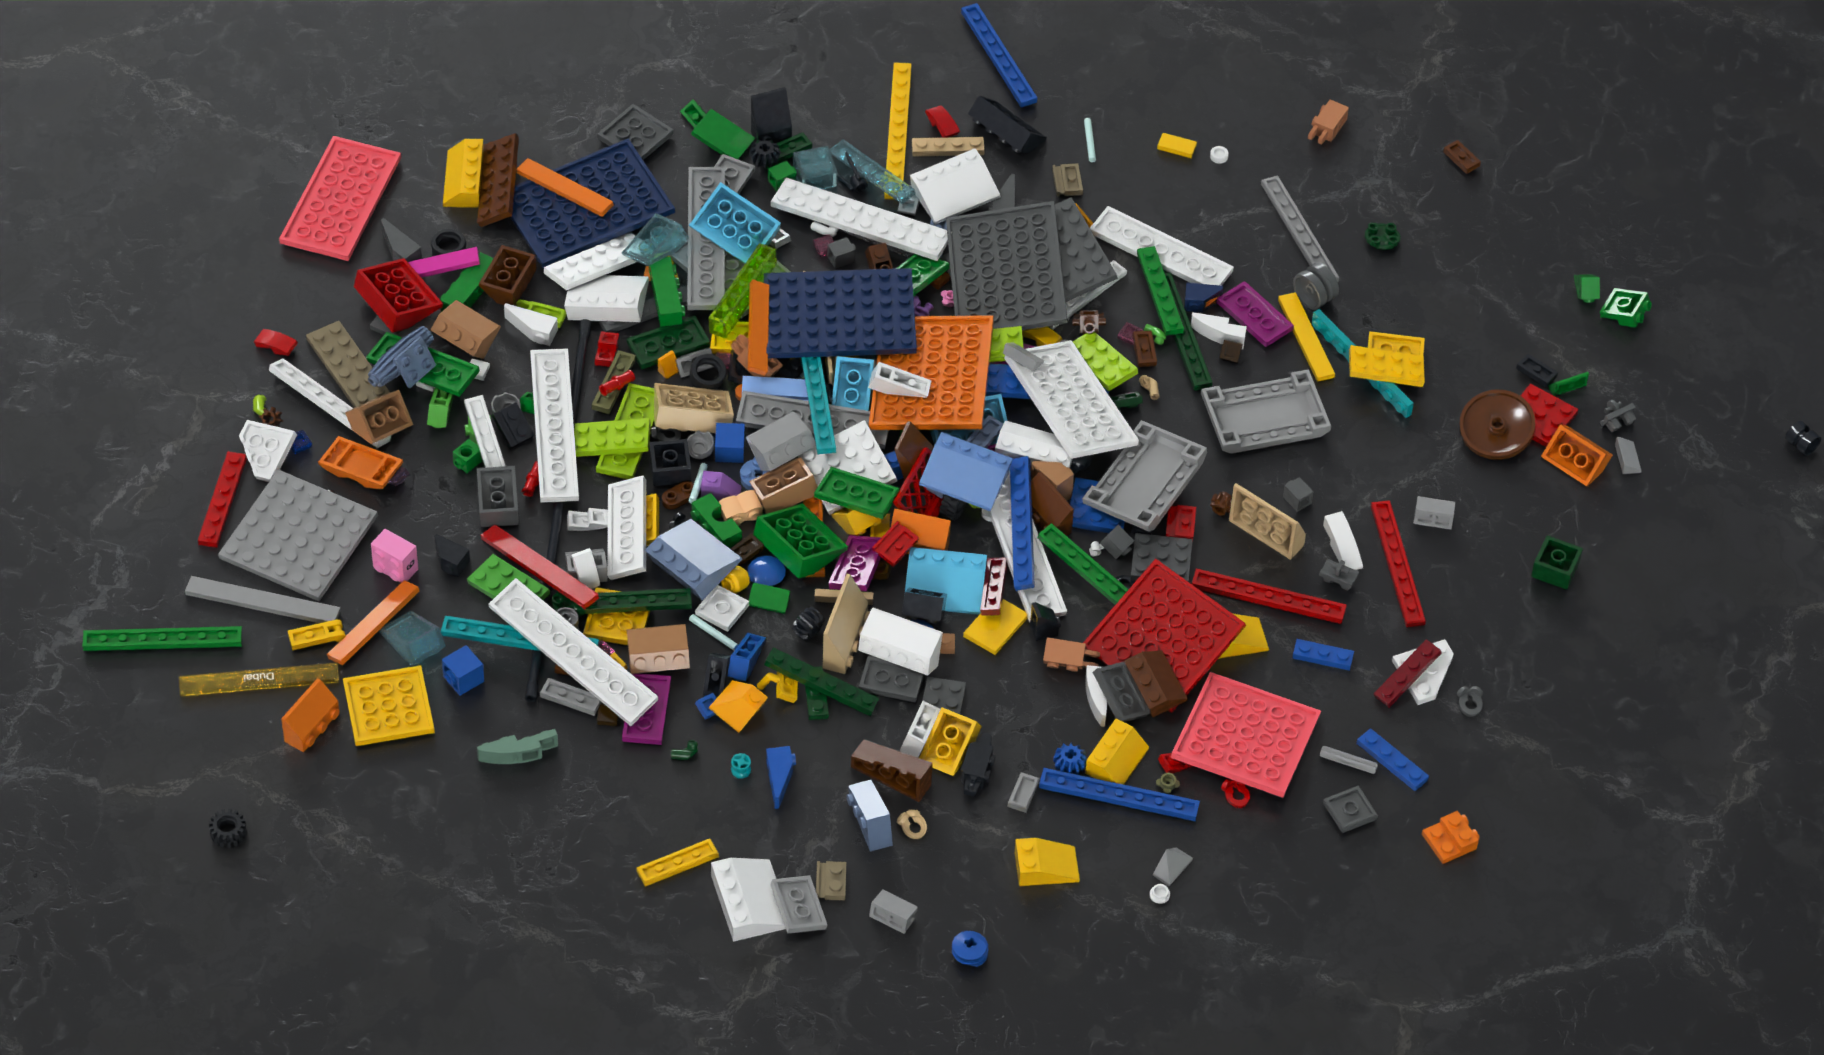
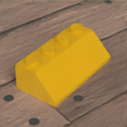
(463, 174)

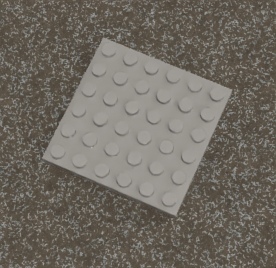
(298, 535)

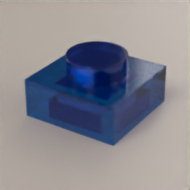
(301, 442)

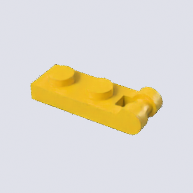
(316, 634)

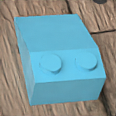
(852, 383)

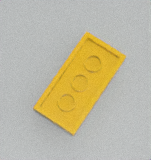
(1386, 366)

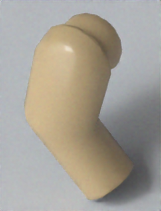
(1151, 385)

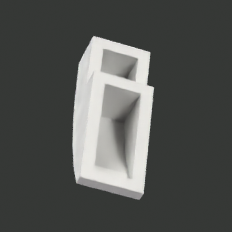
(1218, 328)
(1342, 540)
(1095, 696)

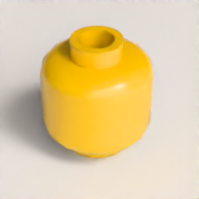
(736, 580)

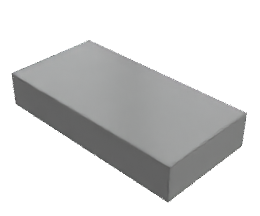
(1023, 792)

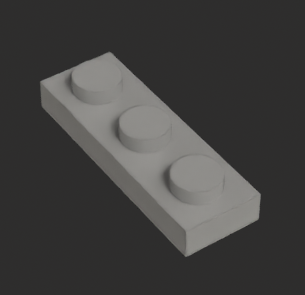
(570, 696)

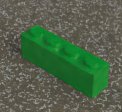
(467, 287)
(665, 292)

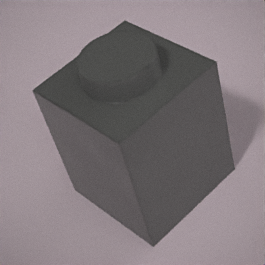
(841, 252)
(1298, 494)
(1117, 542)

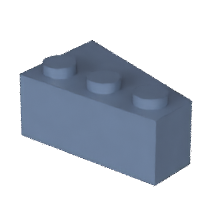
(871, 814)

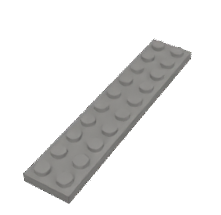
(705, 258)

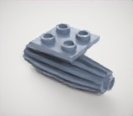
(406, 358)

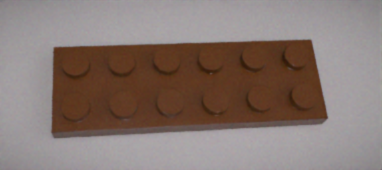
(498, 180)

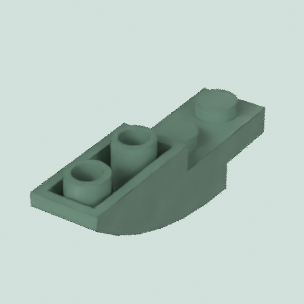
(510, 751)

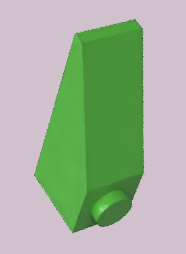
(439, 408)

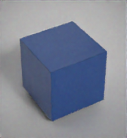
(729, 442)
(463, 670)

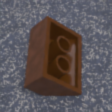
(508, 275)
(1050, 505)
(1155, 681)

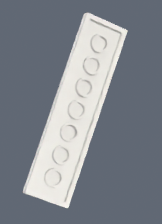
(1173, 254)

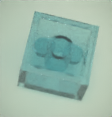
(815, 167)

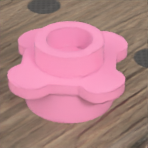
(947, 298)

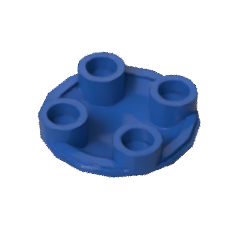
(766, 570)

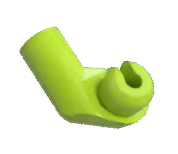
(258, 404)

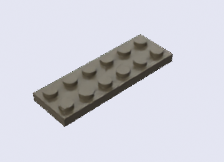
(345, 363)

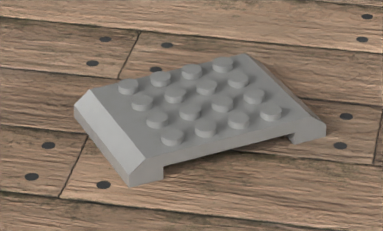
(1266, 413)
(1147, 477)

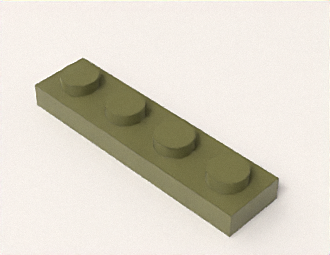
(622, 363)

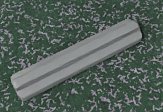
(1348, 759)

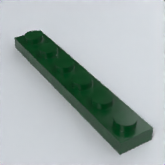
(639, 601)
(821, 681)

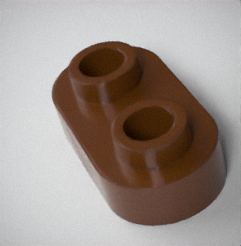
(679, 493)

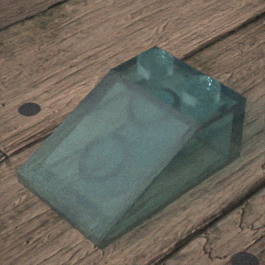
(656, 241)
(413, 637)

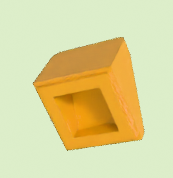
(667, 365)

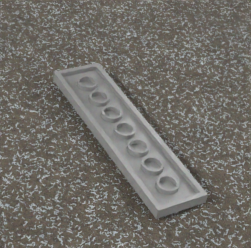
(760, 409)

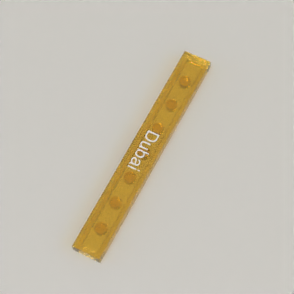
(258, 679)

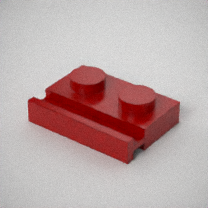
(1181, 521)
(895, 543)

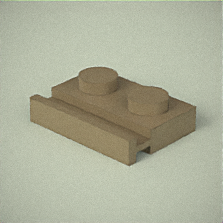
(1067, 179)
(831, 880)

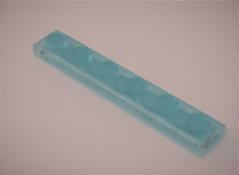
(873, 172)

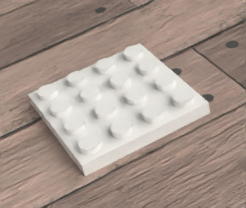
(855, 453)

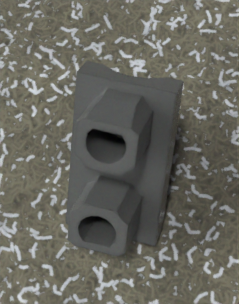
(1611, 420)
(1339, 573)

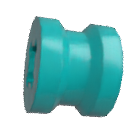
(741, 760)

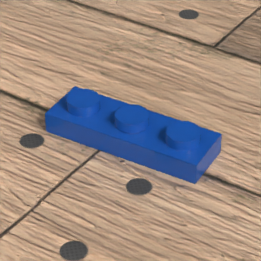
(1323, 654)

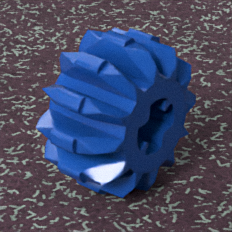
(1070, 759)

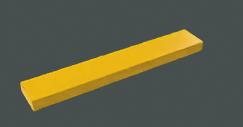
(1306, 337)

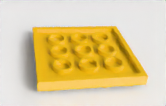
(388, 705)

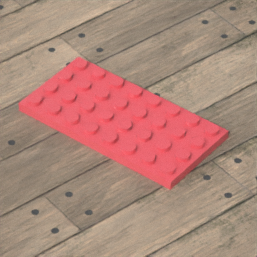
(340, 198)

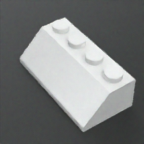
(1026, 441)
(901, 641)

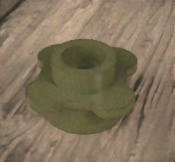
(1168, 778)

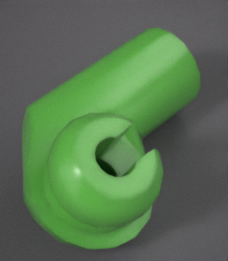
(1157, 332)

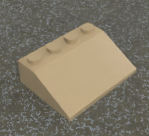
(691, 408)
(1266, 522)
(844, 627)

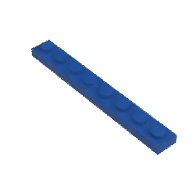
(999, 55)
(1022, 523)
(1119, 794)

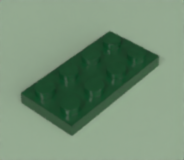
(677, 338)

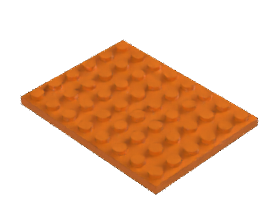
(957, 360)

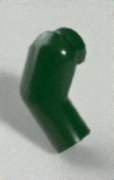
(686, 753)

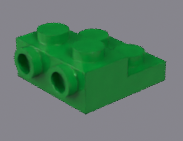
(1626, 307)

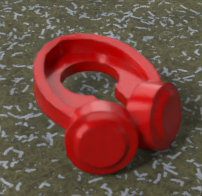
(1227, 787)

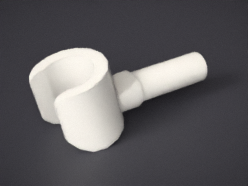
(1095, 549)

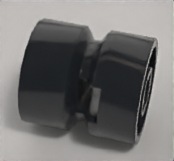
(1800, 435)

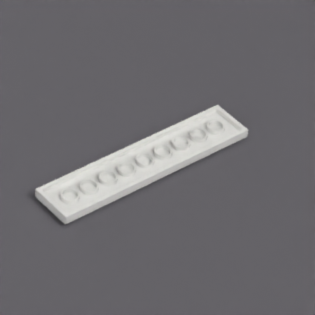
(861, 219)
(554, 425)
(1046, 589)
(573, 652)

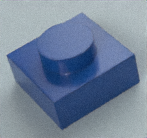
(703, 705)

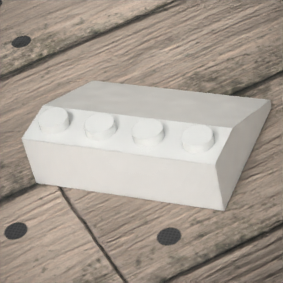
(954, 186)
(608, 299)
(747, 896)

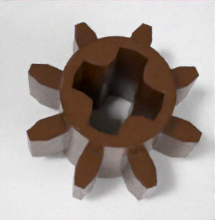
(267, 414)
(1221, 503)

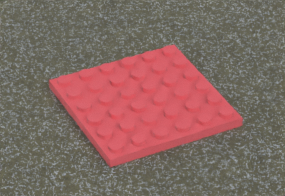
(1246, 734)

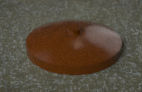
(1497, 424)

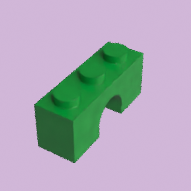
(706, 512)

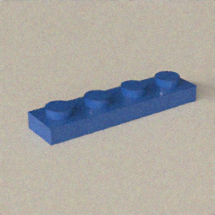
(1392, 759)

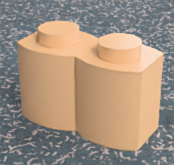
(741, 507)

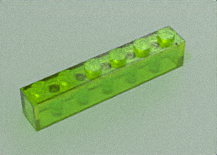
(737, 296)

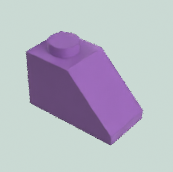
(719, 485)

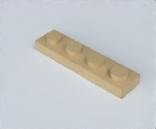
(946, 146)

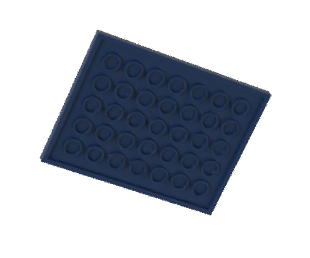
(562, 228)
(841, 313)

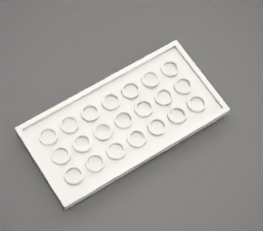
(1074, 401)

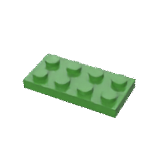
(497, 574)

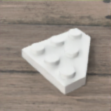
(266, 447)
(1429, 682)

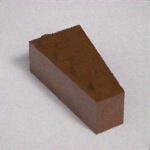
(894, 769)

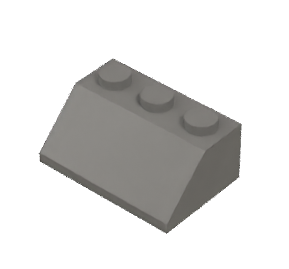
(780, 441)

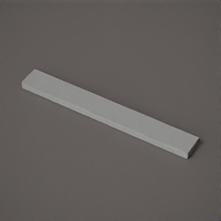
(1295, 222)
(261, 600)

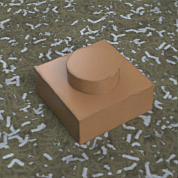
(948, 644)

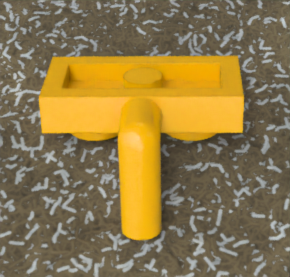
(785, 689)

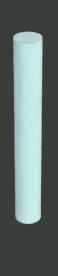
(1090, 141)
(697, 484)
(713, 632)

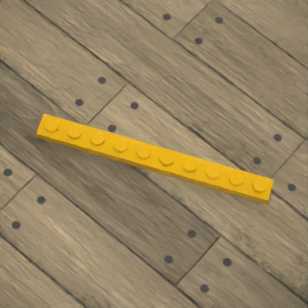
(898, 121)

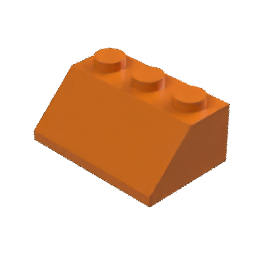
(1576, 455)
(932, 531)
(309, 716)

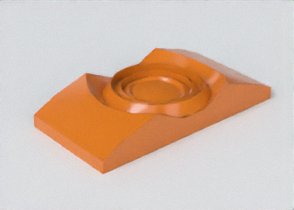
(360, 463)

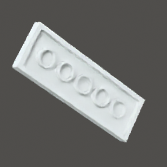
(591, 263)
(626, 528)

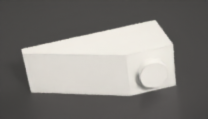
(534, 325)
(898, 382)
(920, 729)

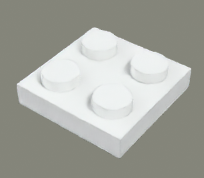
(722, 608)

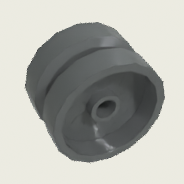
(1316, 286)

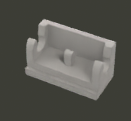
(1434, 512)
(892, 911)

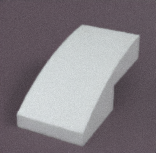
(587, 521)
(586, 568)

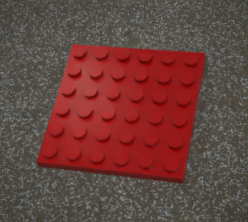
(1168, 616)

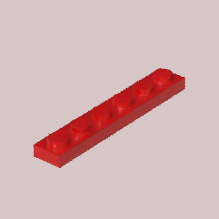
(222, 499)

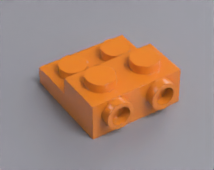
(1451, 837)

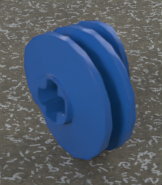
(970, 948)

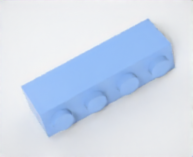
(776, 386)

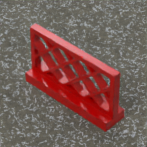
(933, 502)

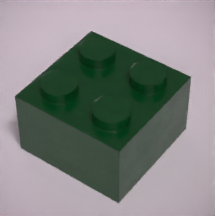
(1556, 562)

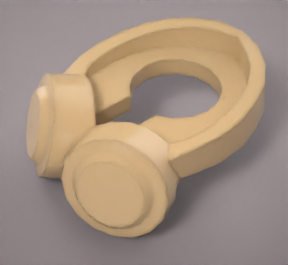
(917, 818)

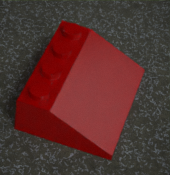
(396, 294)

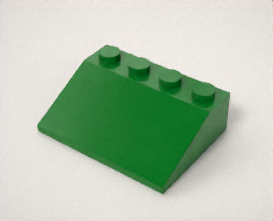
(798, 539)

